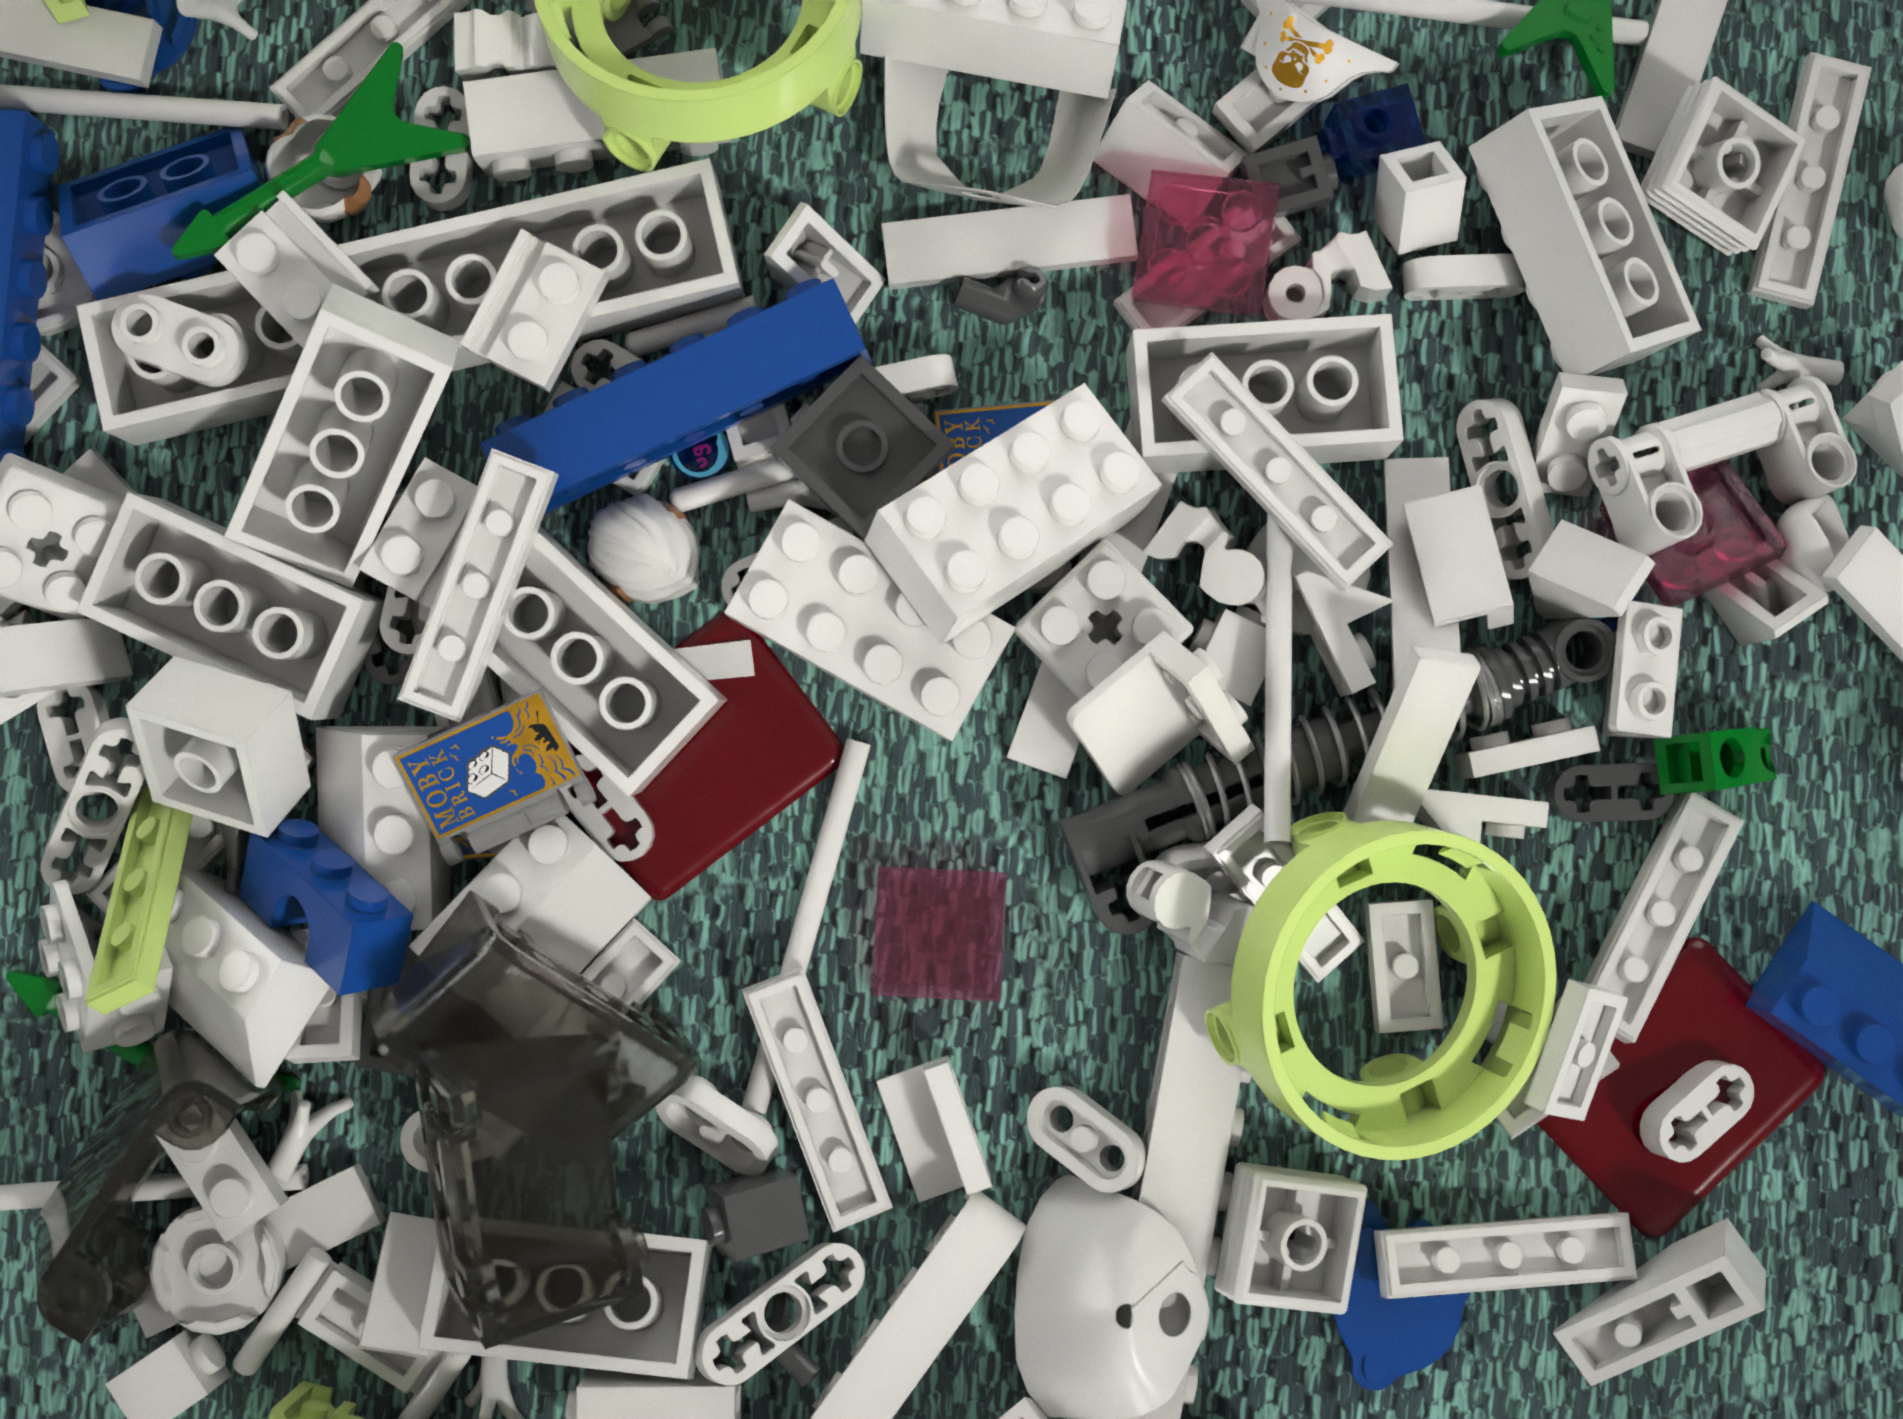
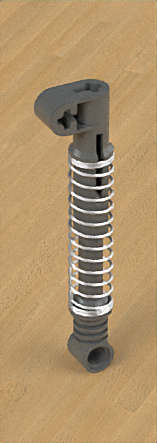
(1319, 754)

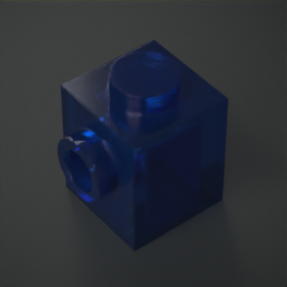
(1368, 127)

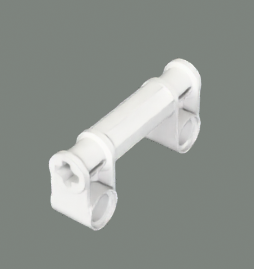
(1652, 494)

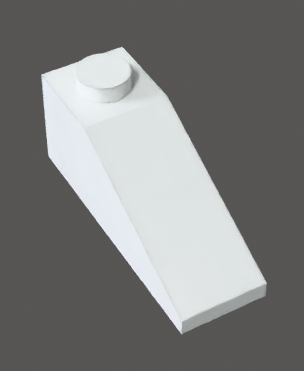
(1675, 1300)

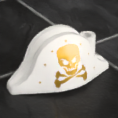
(1303, 57)

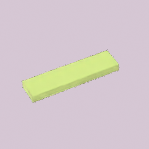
(139, 905)

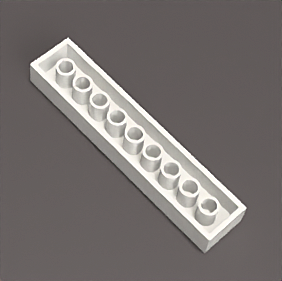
(651, 232)

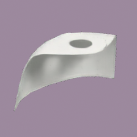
(911, 117)
(1075, 1269)

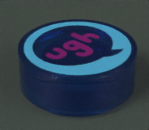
(704, 459)

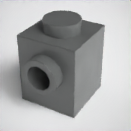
(754, 1214)

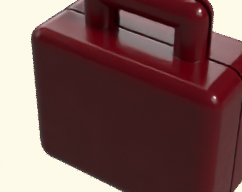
(732, 774)
(1692, 1021)

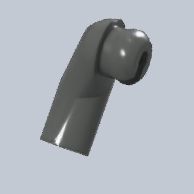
(1006, 301)

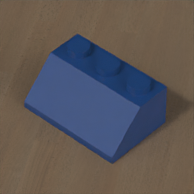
(134, 213)
(1838, 1003)

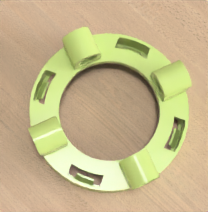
(649, 111)
(1484, 920)

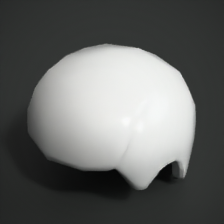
(1813, 537)

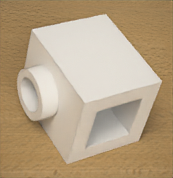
(1419, 197)
(1238, 647)
(171, 1377)

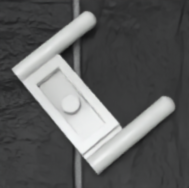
(748, 440)
(333, 1306)

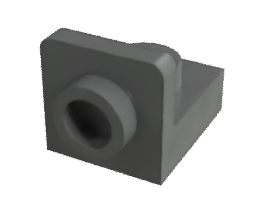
(1300, 169)

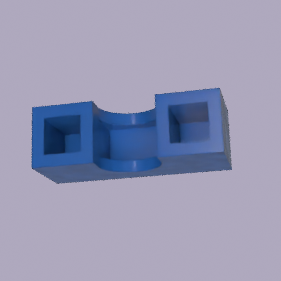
(352, 919)

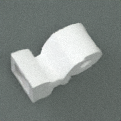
(501, 42)
(1306, 290)
(1226, 573)
(1187, 911)

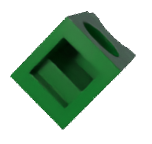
(1713, 760)

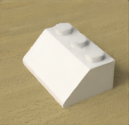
(376, 818)
(556, 891)
(237, 976)

